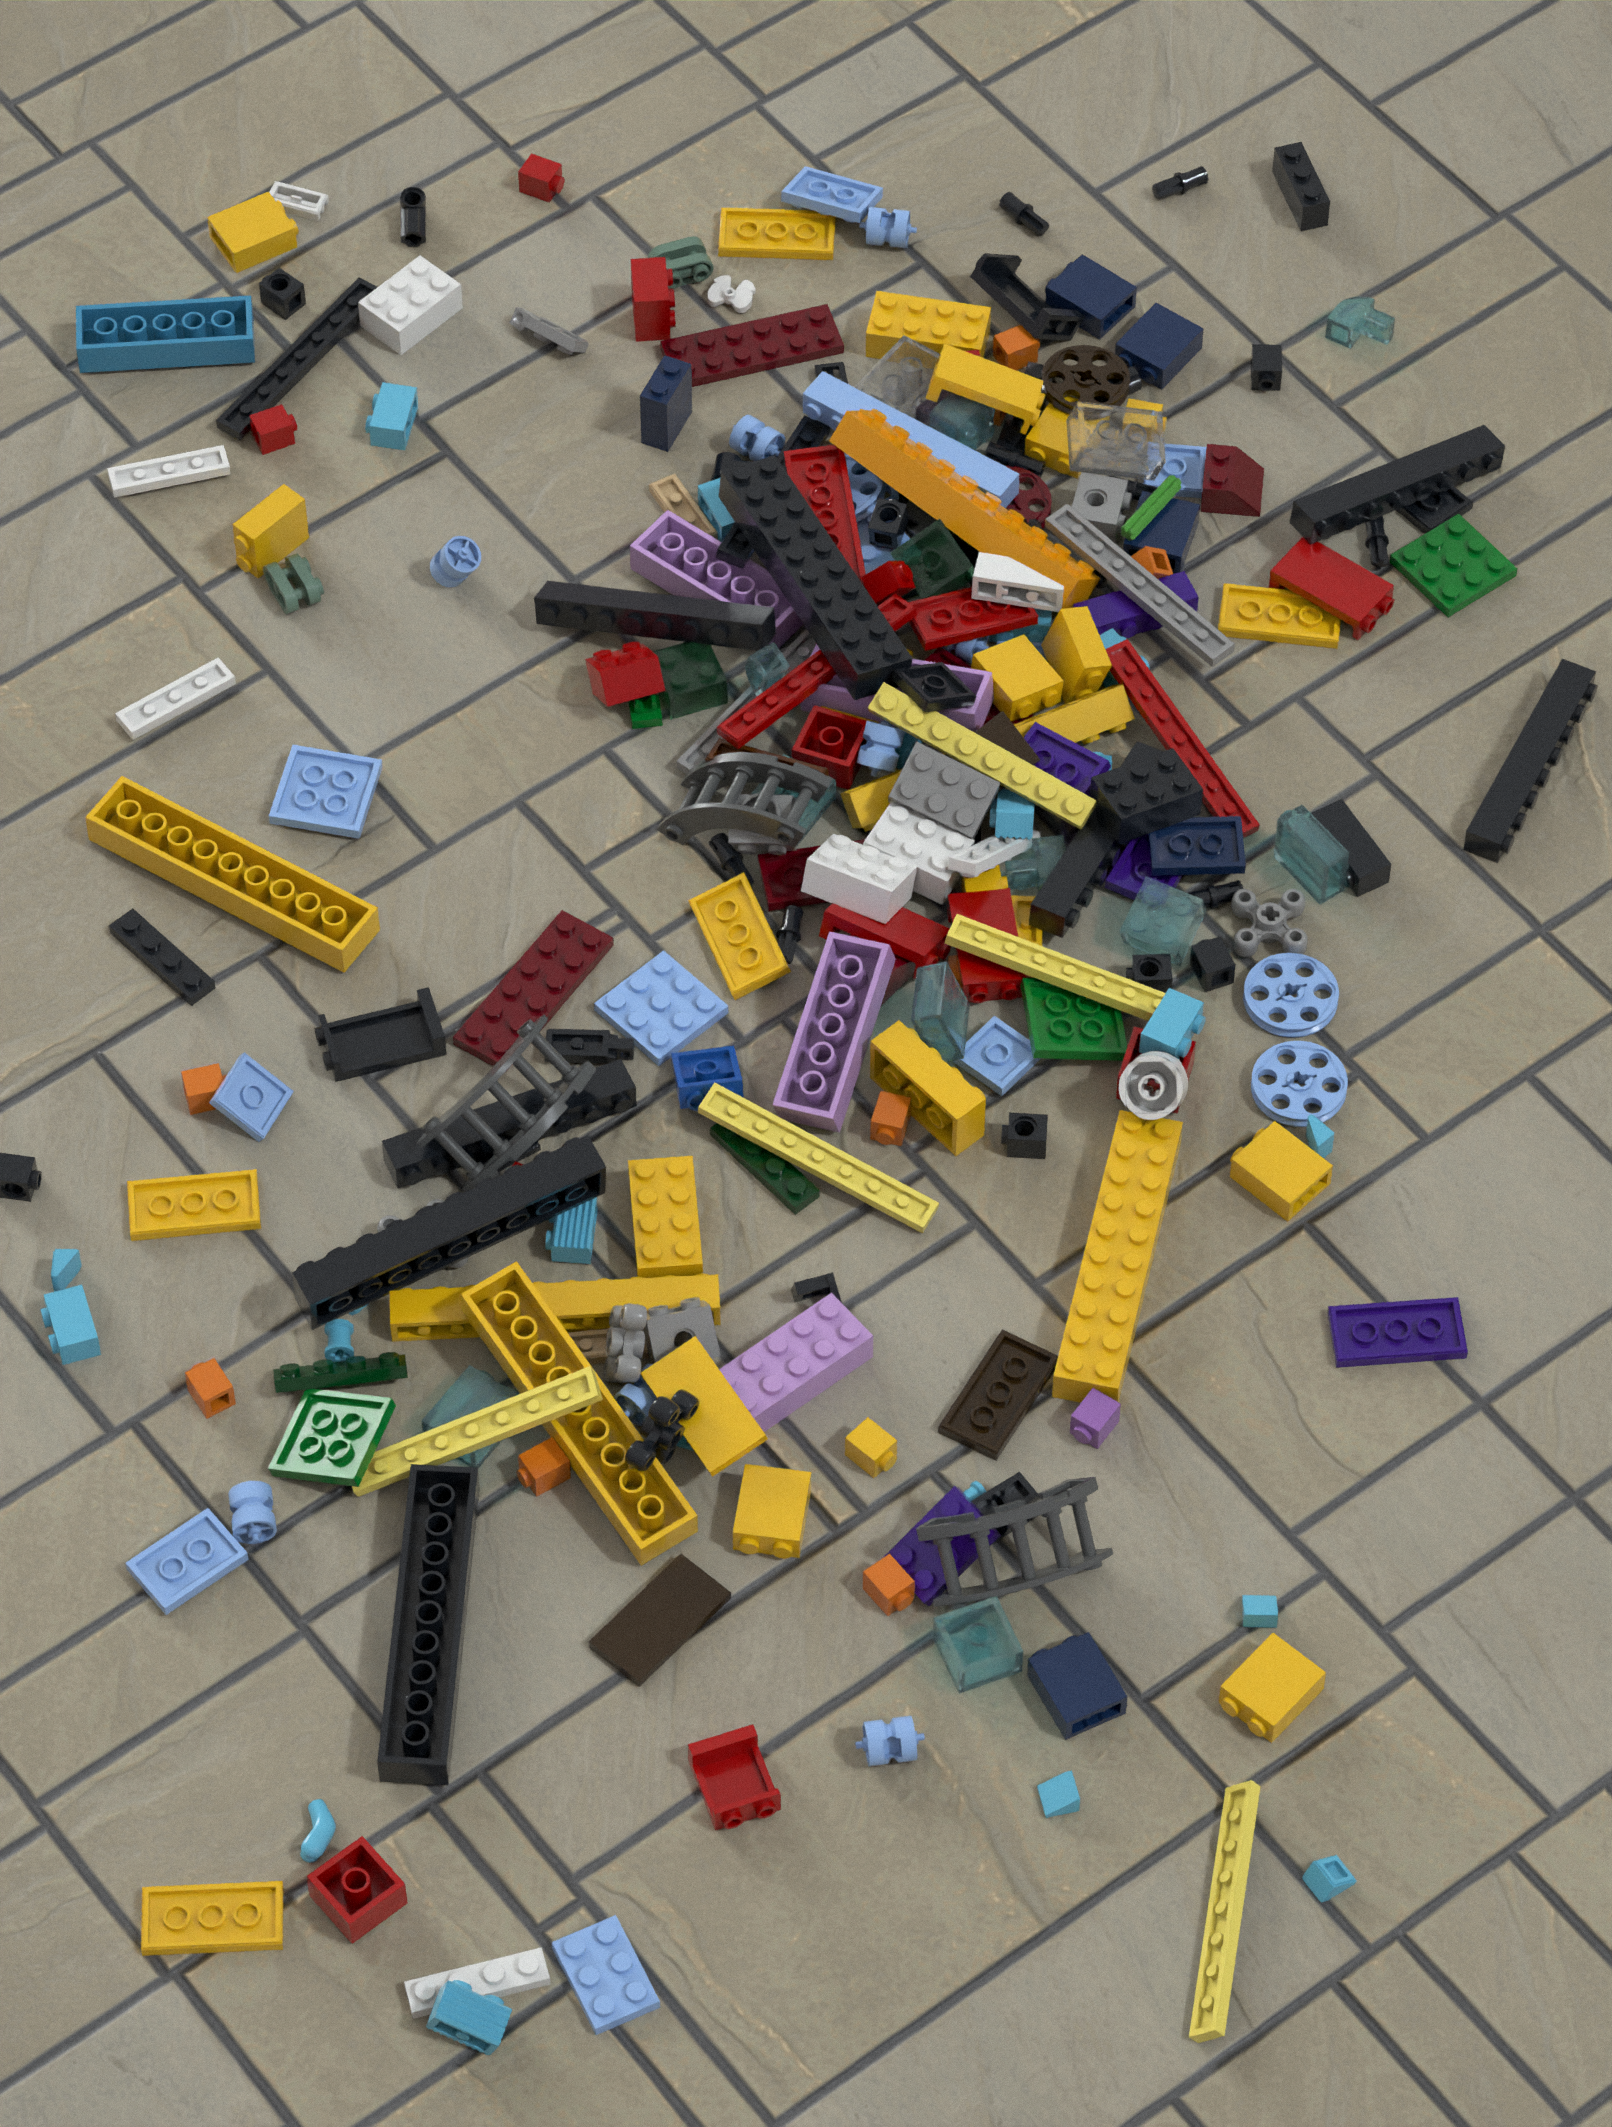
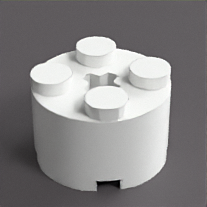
(1140, 1097)

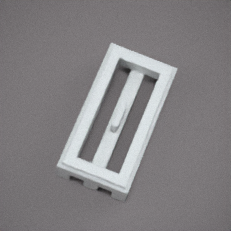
(295, 205)

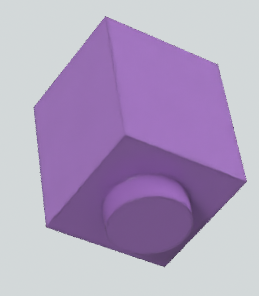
(1094, 1418)

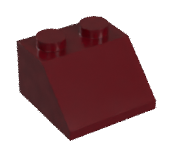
(1231, 482)

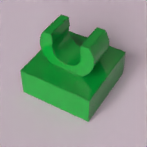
(645, 712)

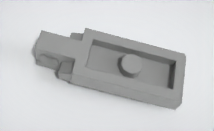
(547, 330)

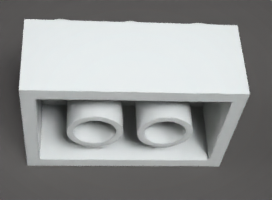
(410, 305)
(923, 844)
(859, 878)

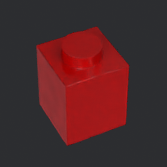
(540, 178)
(273, 429)
(887, 580)

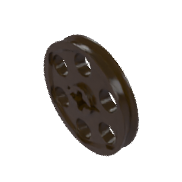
(1085, 378)

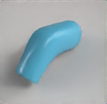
(321, 1834)

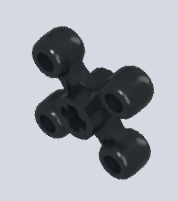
(662, 1430)

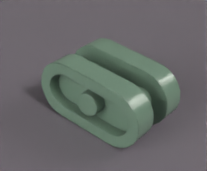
(687, 260)
(306, 585)

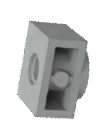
(1103, 502)
(747, 841)
(665, 1323)

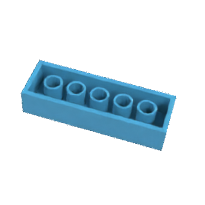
(165, 334)

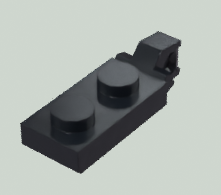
(590, 1045)

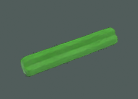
(1151, 507)

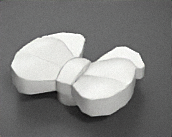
(721, 293)

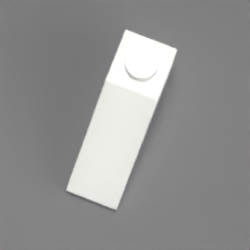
(1012, 583)

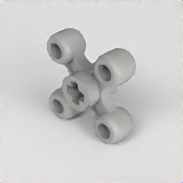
(1269, 922)
(625, 1343)

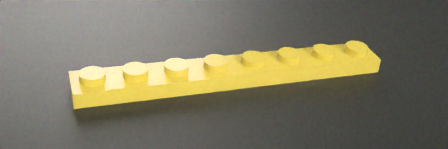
(983, 756)
(1053, 967)
(818, 1157)
(481, 1428)
(1224, 1912)

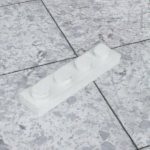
(168, 471)
(175, 698)
(988, 854)
(492, 1977)

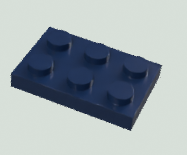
(1198, 847)

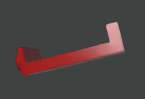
(1334, 585)
(906, 933)
(979, 977)

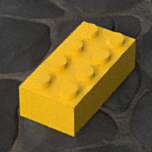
(926, 322)
(939, 1093)
(665, 1217)

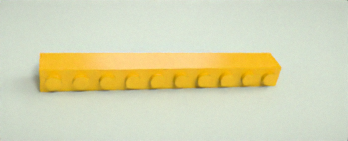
(1075, 720)
(576, 1304)

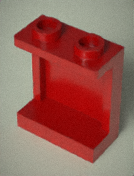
(733, 1778)

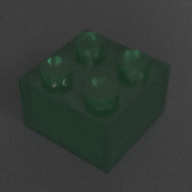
(935, 561)
(691, 679)

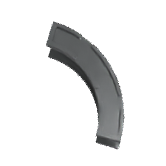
(736, 770)
(531, 1125)
(1015, 1516)

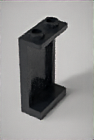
(998, 278)
(382, 1038)

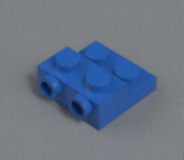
(698, 1071)

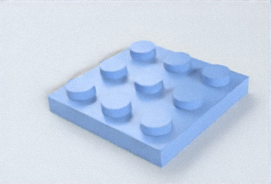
(325, 791)
(661, 1008)

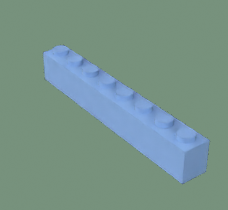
(830, 398)

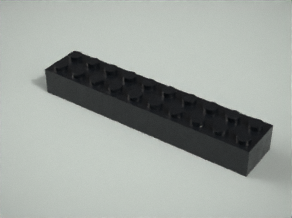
(813, 575)
(449, 1231)
(429, 1625)

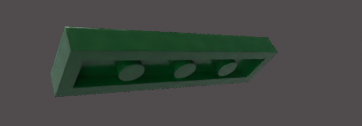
(771, 1170)
(329, 1374)

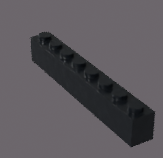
(1397, 484)
(655, 615)
(1530, 760)
(1080, 869)
(605, 1094)

